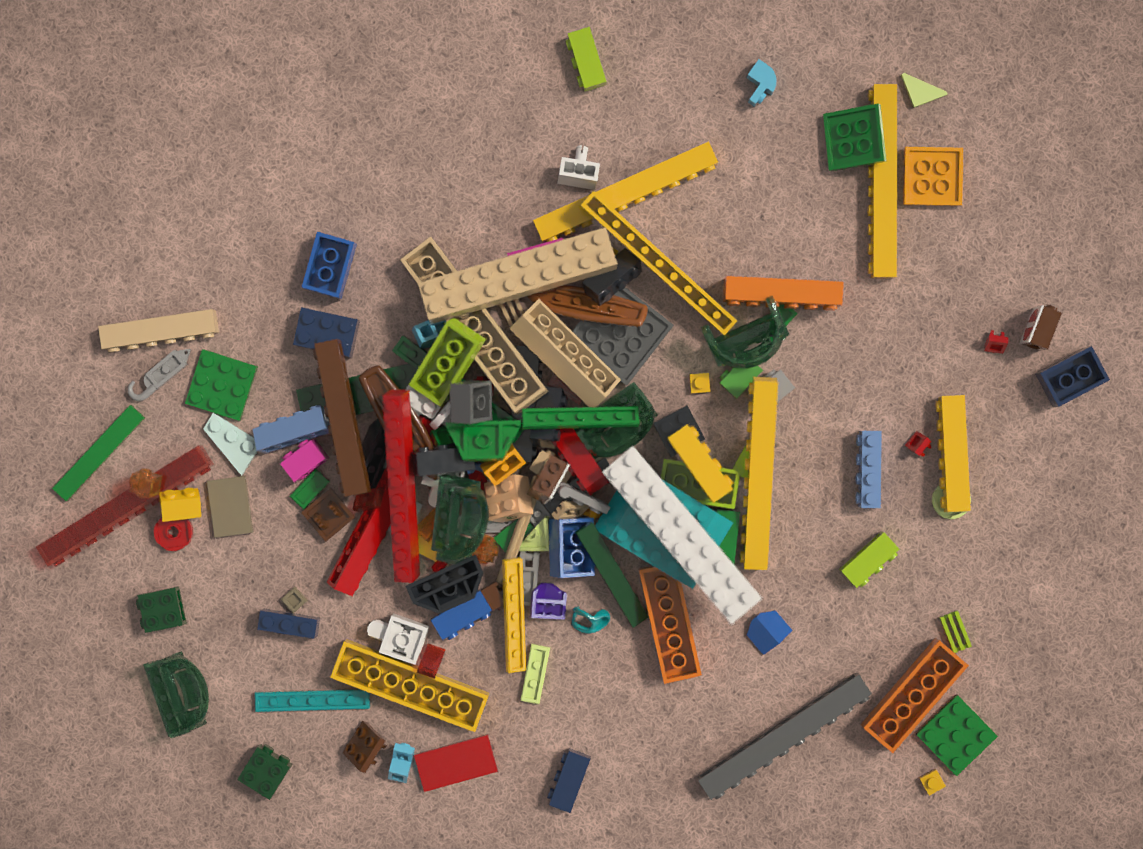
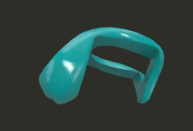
(597, 621)

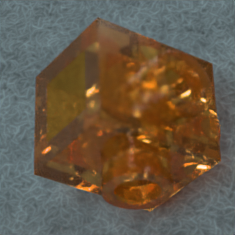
(145, 483)
(487, 550)

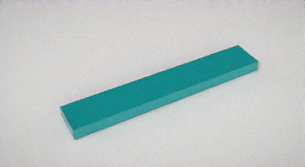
(312, 700)

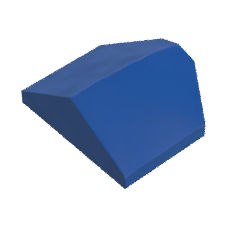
(768, 631)

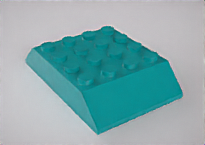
(631, 532)

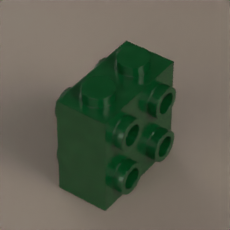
(161, 609)
(265, 771)

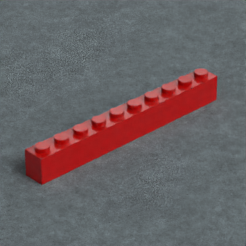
(401, 485)
(365, 540)

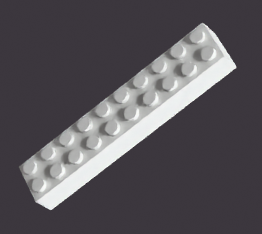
(682, 535)

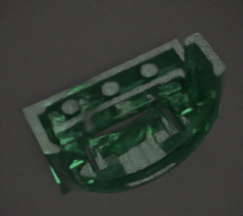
(753, 332)
(620, 438)
(474, 519)
(175, 716)

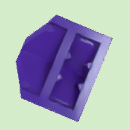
(548, 602)

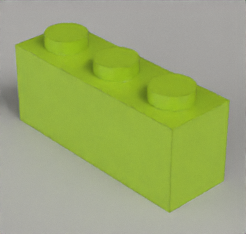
(586, 59)
(869, 560)

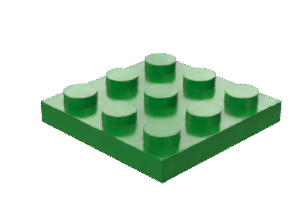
(854, 137)
(221, 385)
(956, 735)

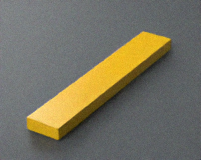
(514, 615)

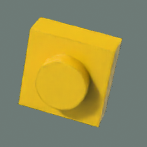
(699, 383)
(932, 782)

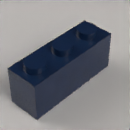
(288, 623)
(568, 780)

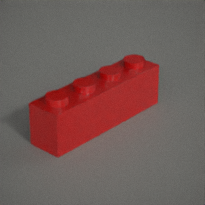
(580, 461)

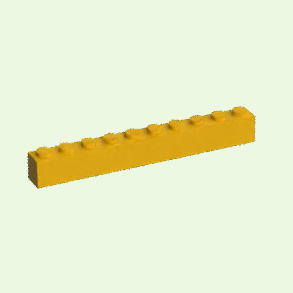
(884, 189)
(629, 190)
(658, 262)
(760, 473)

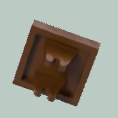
(328, 514)
(364, 747)

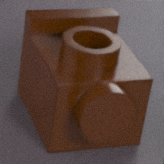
(494, 596)

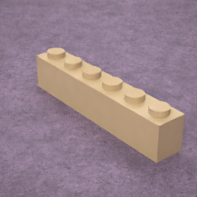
(158, 329)

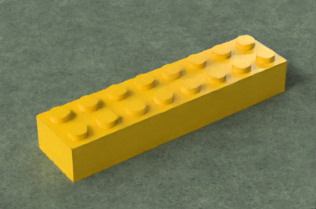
(402, 684)

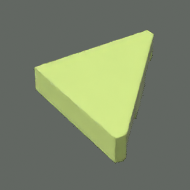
(920, 91)
(538, 538)

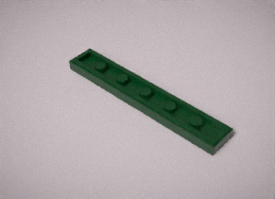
(611, 574)

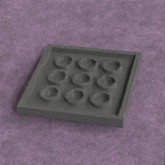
(622, 346)

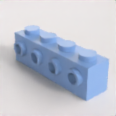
(291, 430)
(869, 469)

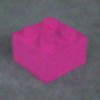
(304, 460)

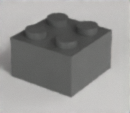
(471, 401)

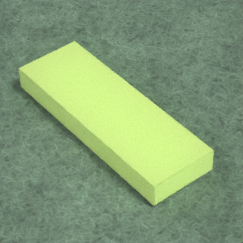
(535, 673)

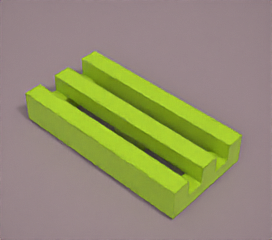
(961, 647)

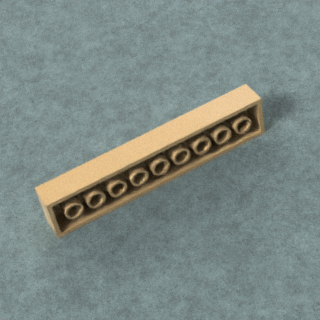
(518, 275)
(497, 355)

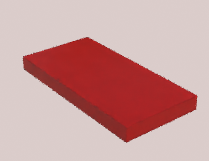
(456, 763)

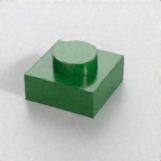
(441, 437)

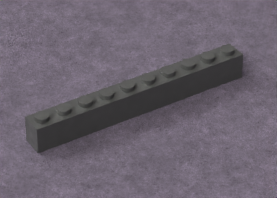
(784, 735)

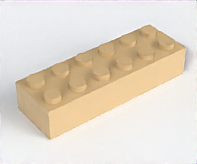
(565, 354)

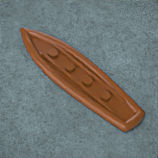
(574, 303)

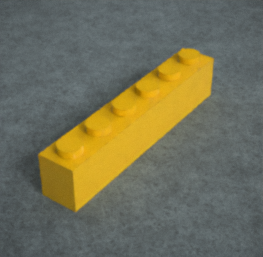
(953, 453)

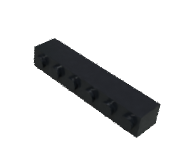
(523, 444)

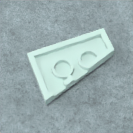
(232, 441)

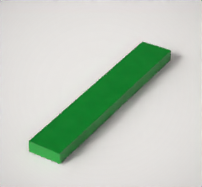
(580, 417)
(98, 453)

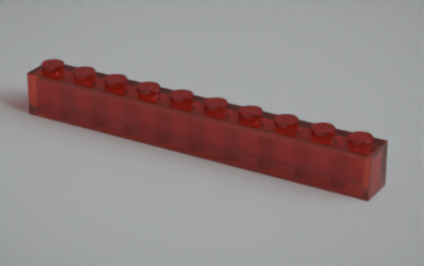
(121, 509)

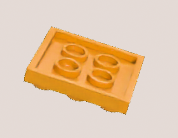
(933, 176)

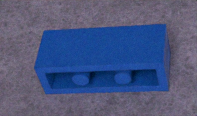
(461, 617)

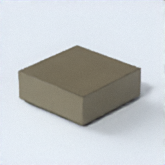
(294, 599)

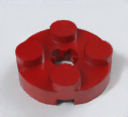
(171, 543)

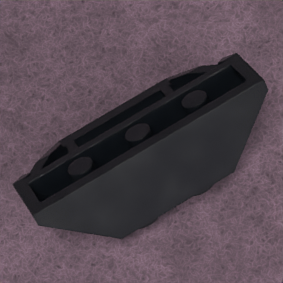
(375, 452)
(448, 586)

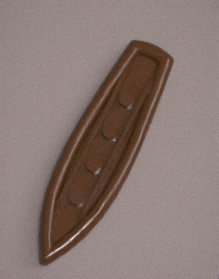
(376, 384)

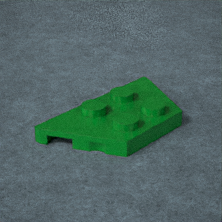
(484, 439)

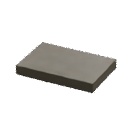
(230, 506)

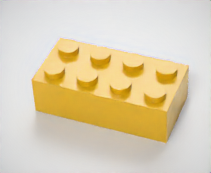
(700, 464)

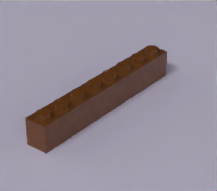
(342, 417)

